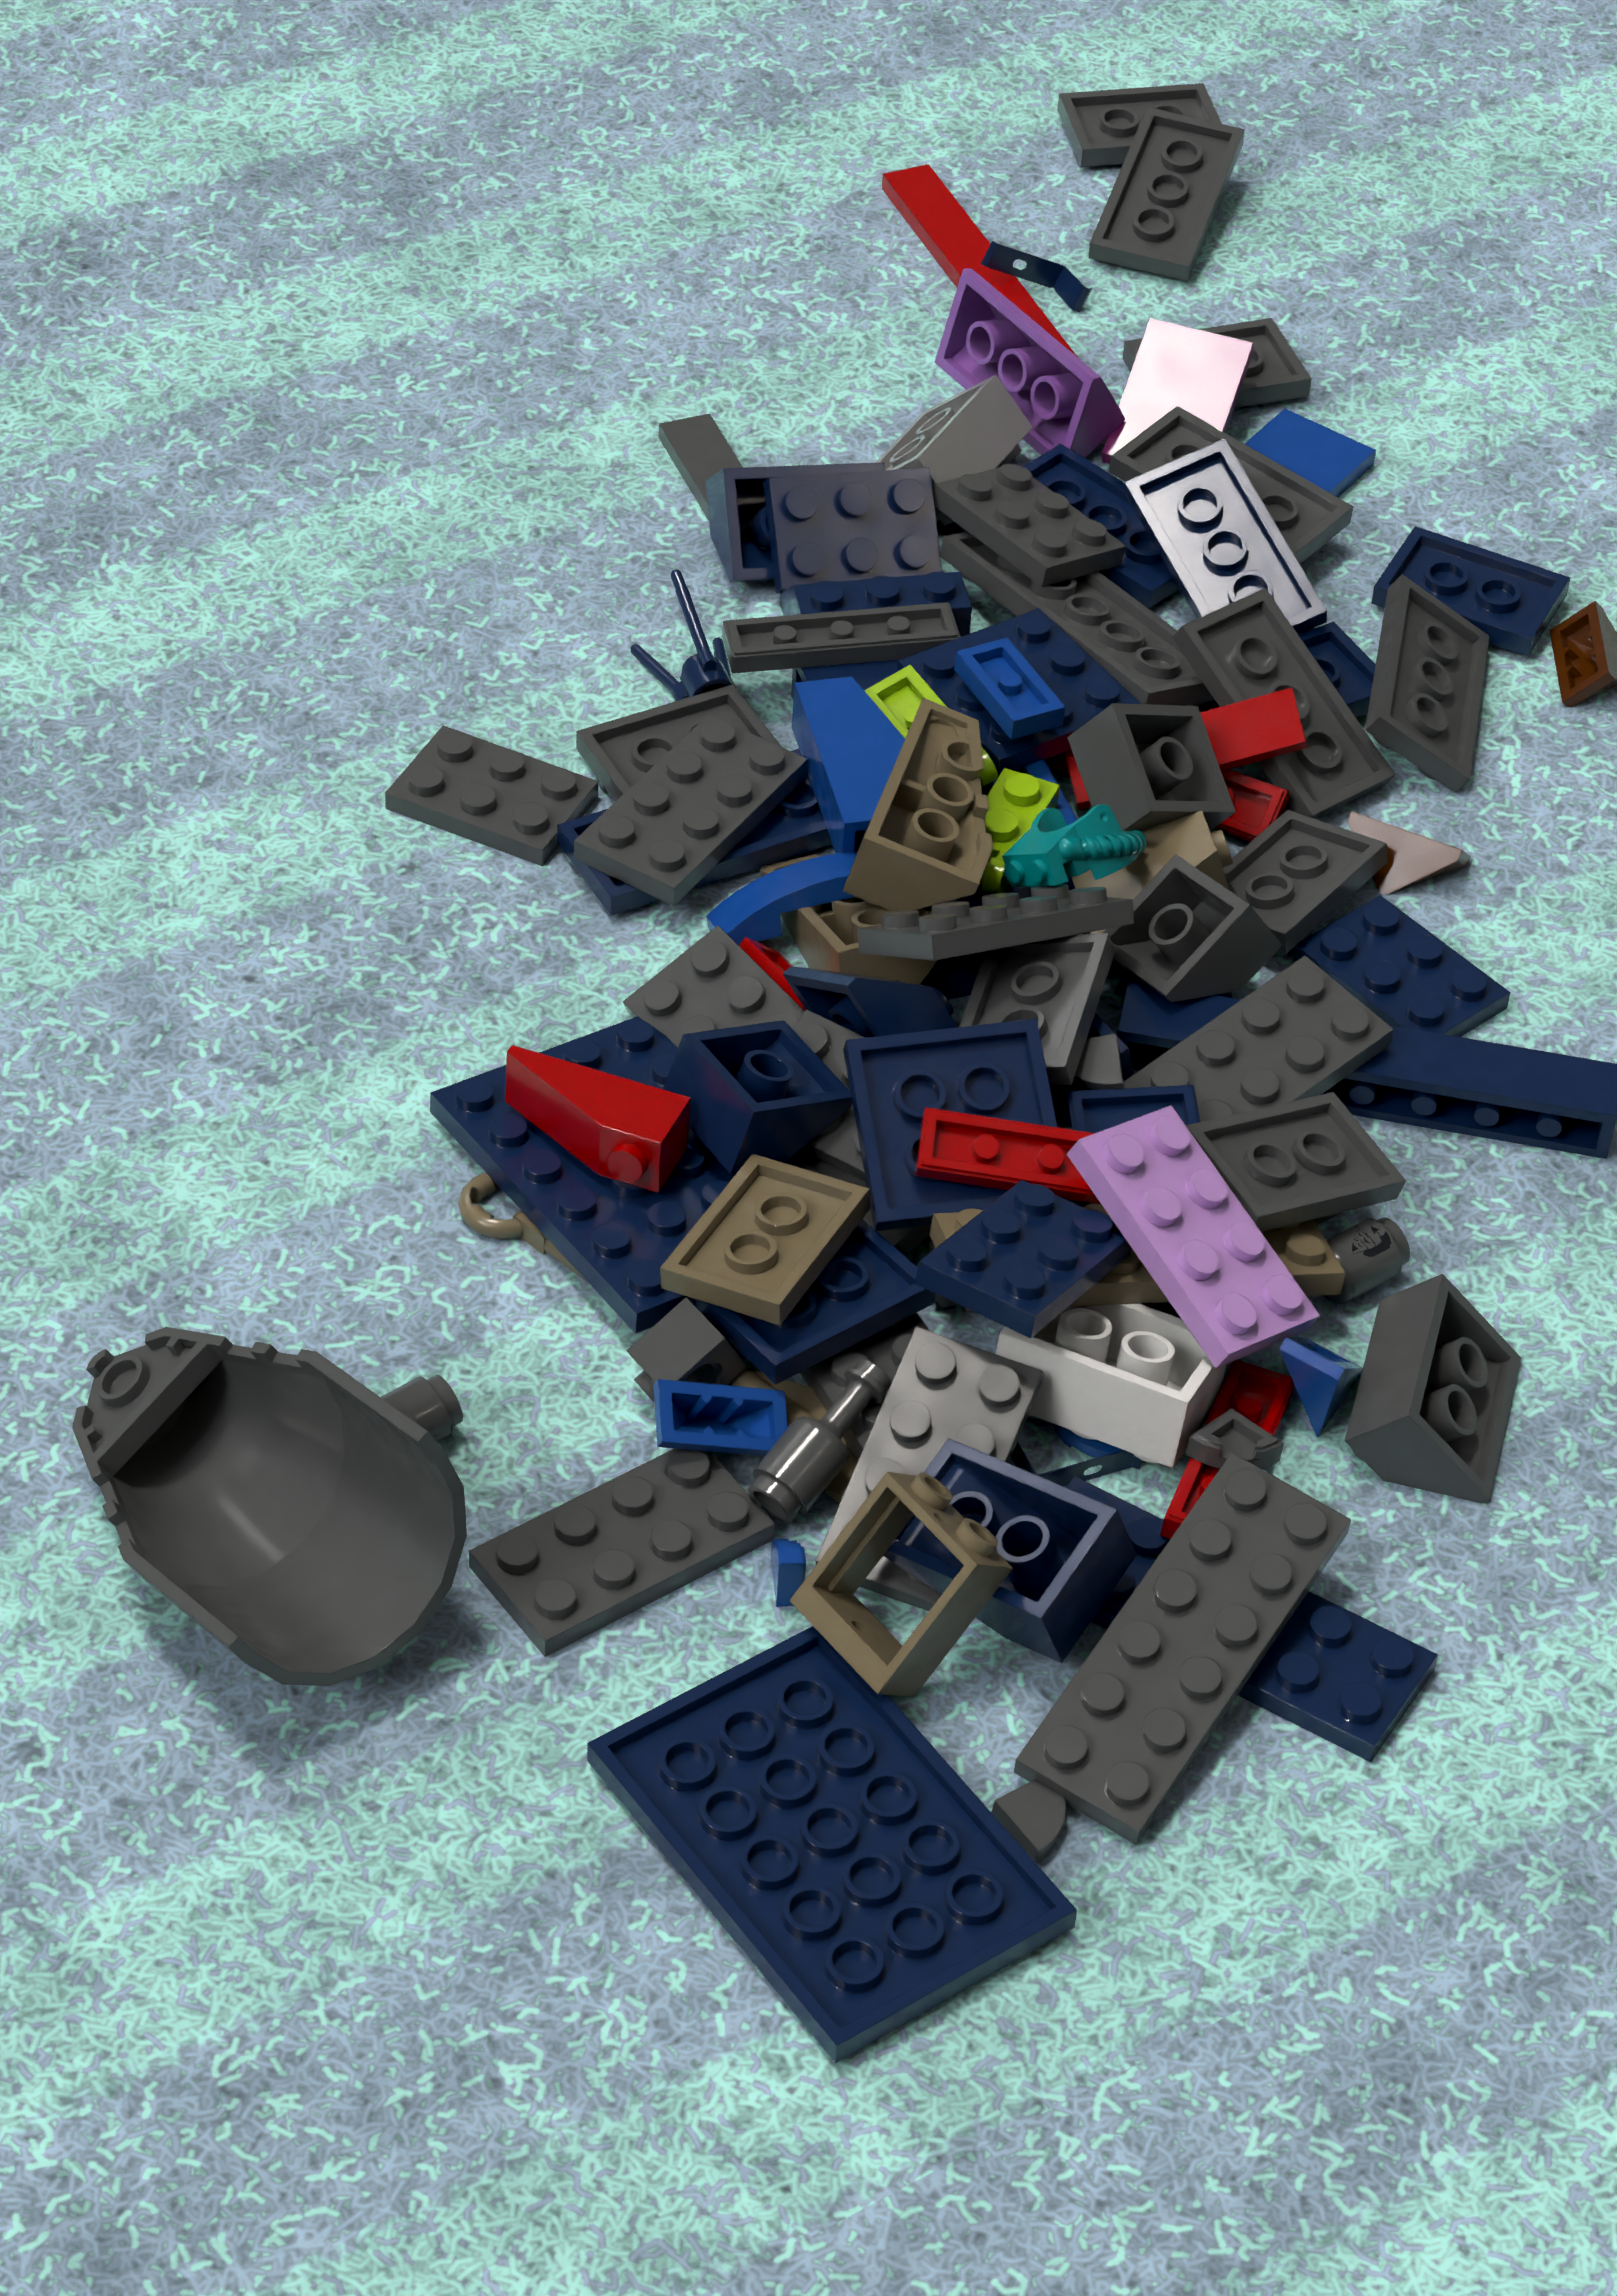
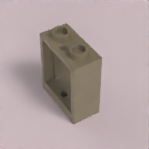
(853, 1631)

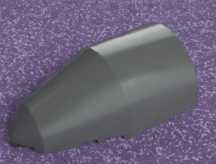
(273, 1500)

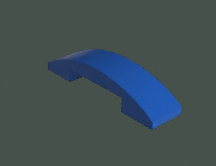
(757, 906)

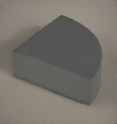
(1100, 1064)
(1237, 1435)
(1032, 1817)

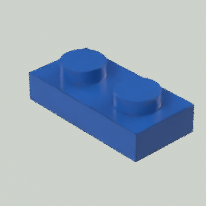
(1009, 688)

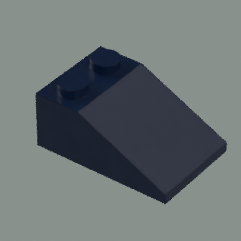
(1058, 1542)

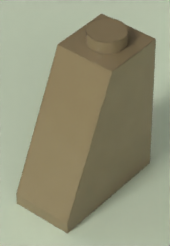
(1184, 836)

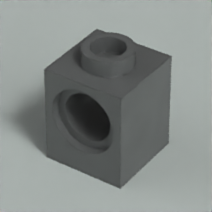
(684, 1349)

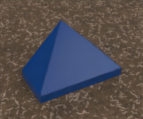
(1319, 1377)
(718, 1417)

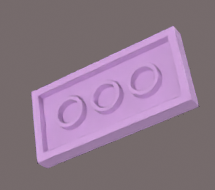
(1193, 1236)

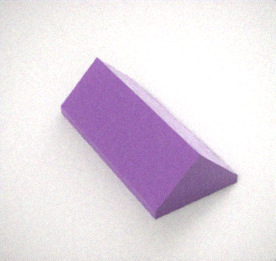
(1046, 380)

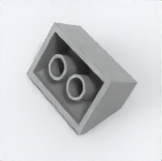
(962, 436)

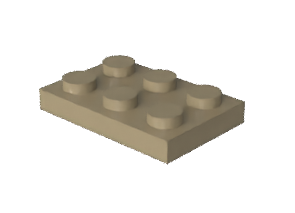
(765, 1239)

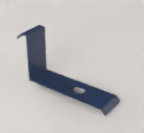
(1039, 272)
(1110, 1463)

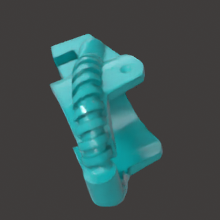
(1057, 850)

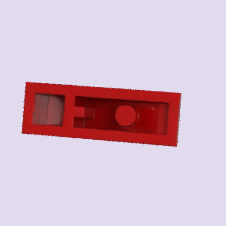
(601, 1118)

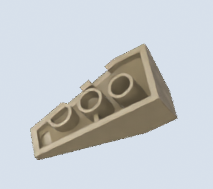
(930, 820)
(830, 937)

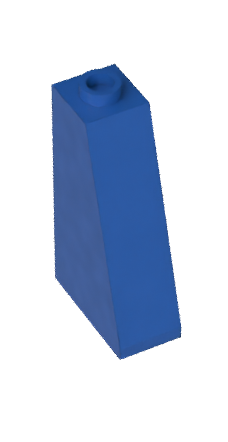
(847, 752)

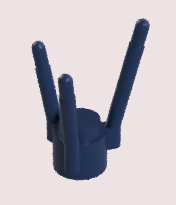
(699, 672)

